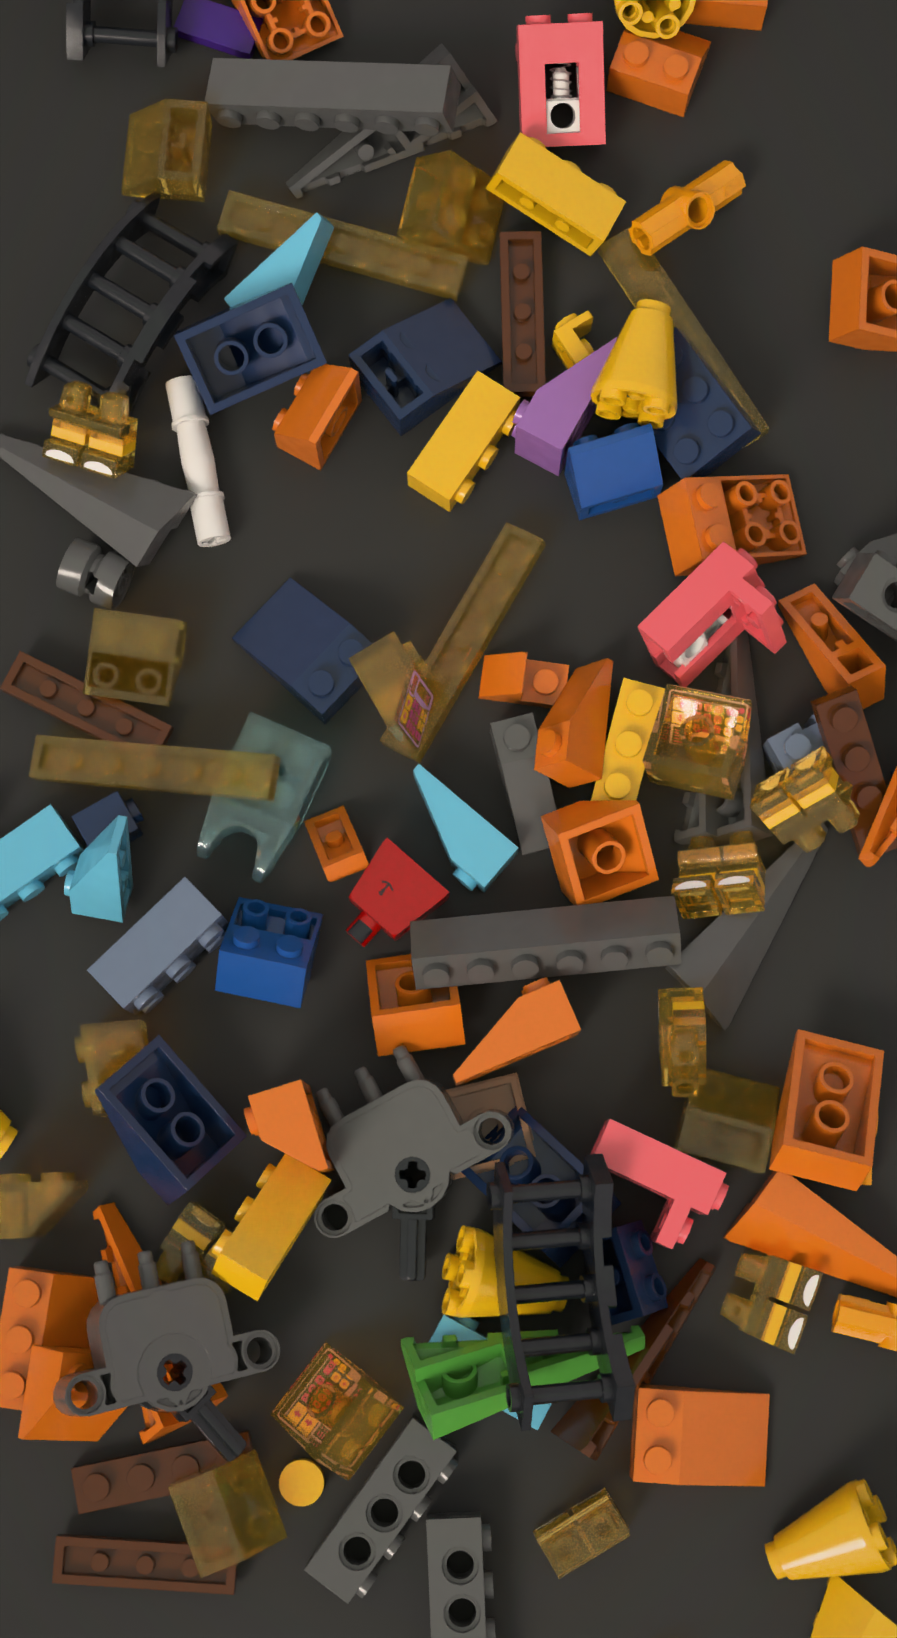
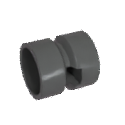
(91, 572)

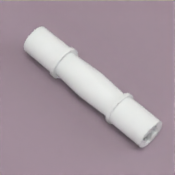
(198, 461)

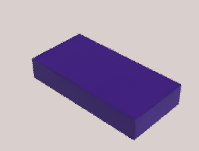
(216, 27)

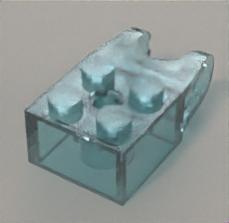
(269, 822)

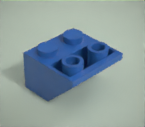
(613, 470)
(268, 952)

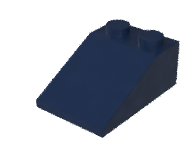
(250, 348)
(305, 648)
(167, 1120)
(551, 1163)

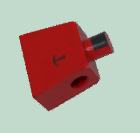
(392, 895)

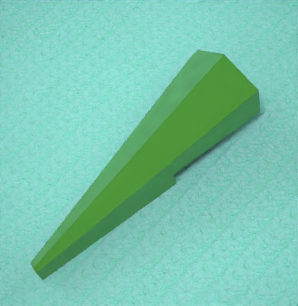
(468, 1379)

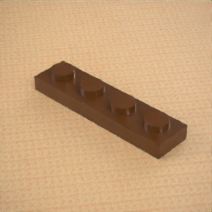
(522, 312)
(64, 699)
(853, 755)
(142, 1474)
(135, 1565)

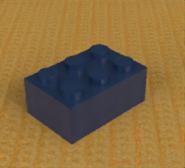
(708, 418)

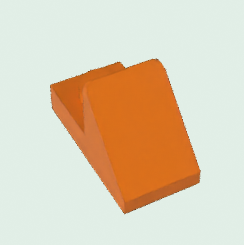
(521, 680)
(336, 844)

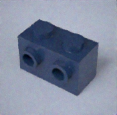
(636, 1278)

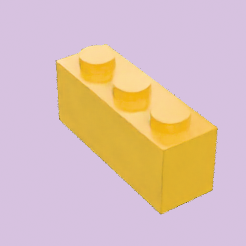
(556, 194)
(464, 442)
(627, 741)
(268, 1225)

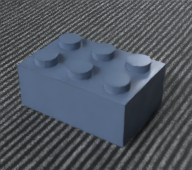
(160, 948)

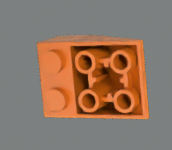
(289, 26)
(740, 510)

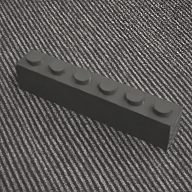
(333, 95)
(545, 942)

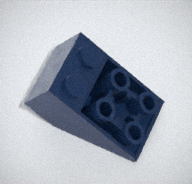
(421, 363)

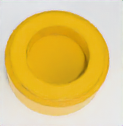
(301, 1482)

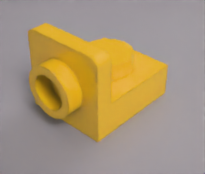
(566, 338)

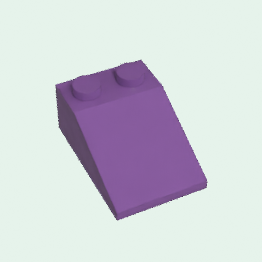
(558, 413)

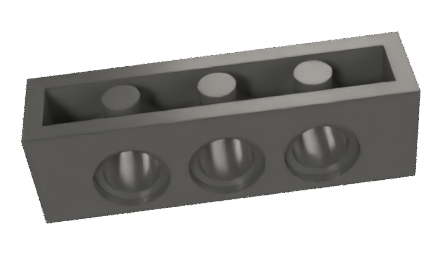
(864, 590)
(445, 1536)
(331, 1562)

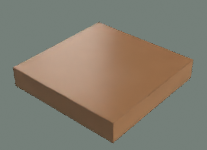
(498, 1094)

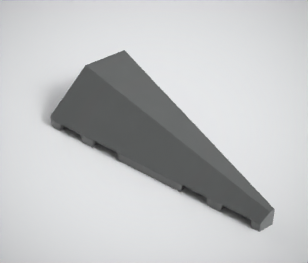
(371, 149)
(125, 511)
(716, 815)
(734, 945)

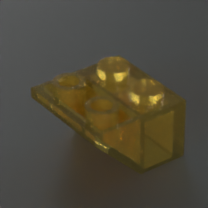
(168, 150)
(451, 207)
(134, 656)
(104, 1051)
(729, 1122)
(35, 1207)
(227, 1513)

